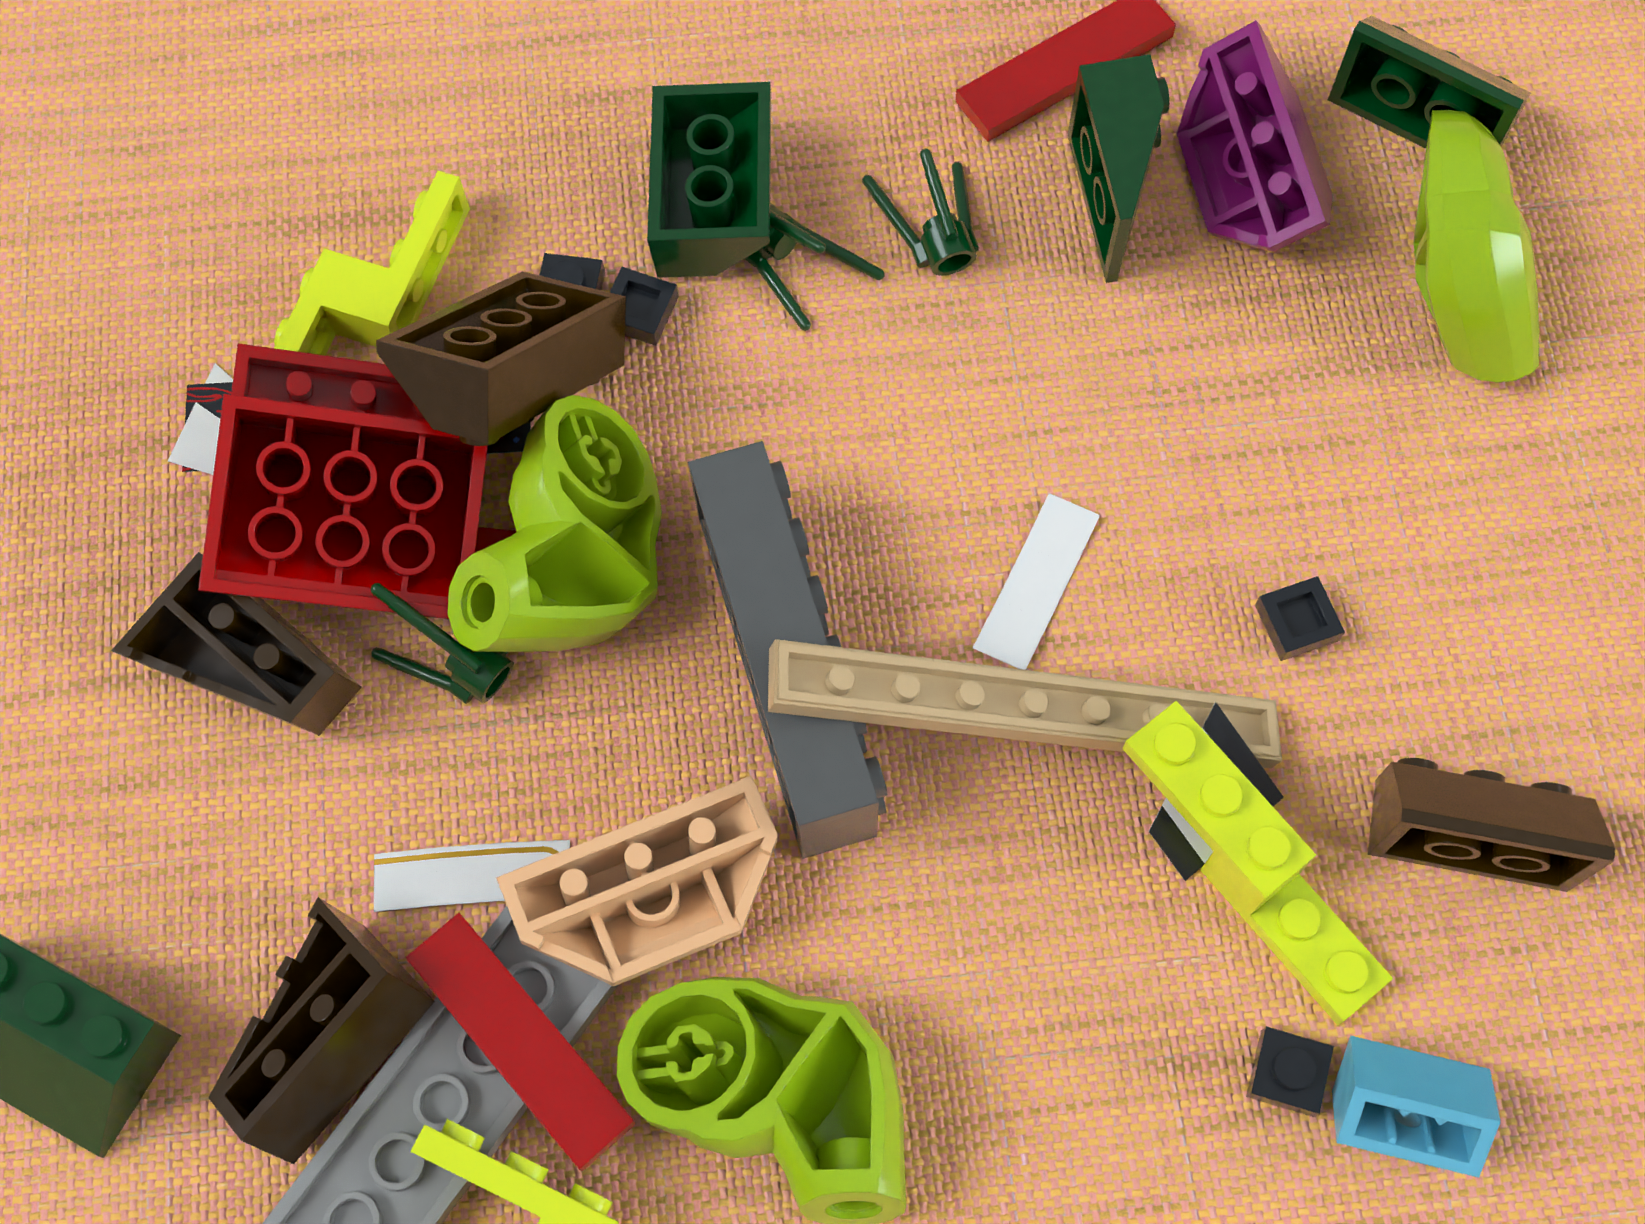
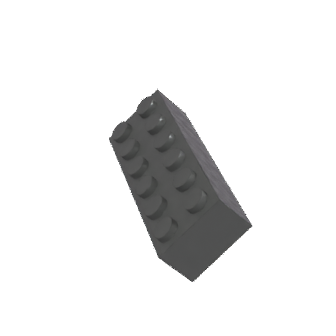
(772, 596)

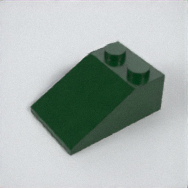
(1112, 145)

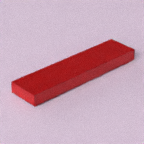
(1051, 67)
(521, 1042)

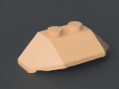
(647, 887)

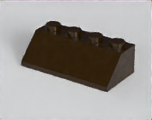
(506, 354)

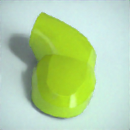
(1475, 253)
(581, 543)
(776, 1074)

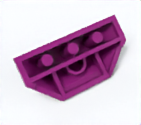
(1252, 147)

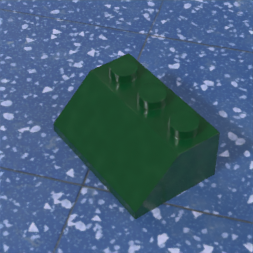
(1402, 79)
(708, 176)
(73, 1049)

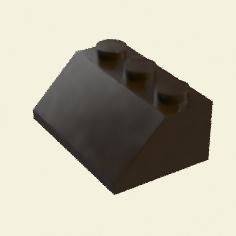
(1487, 825)

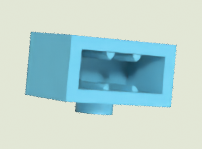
(1415, 1106)

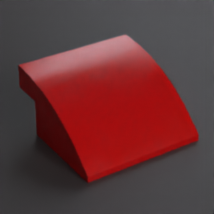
(335, 488)

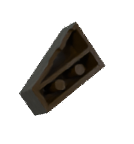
(238, 652)
(320, 1038)

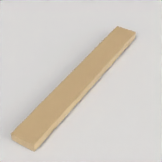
(993, 699)

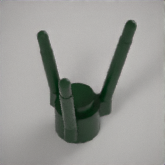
(783, 237)
(946, 242)
(472, 672)

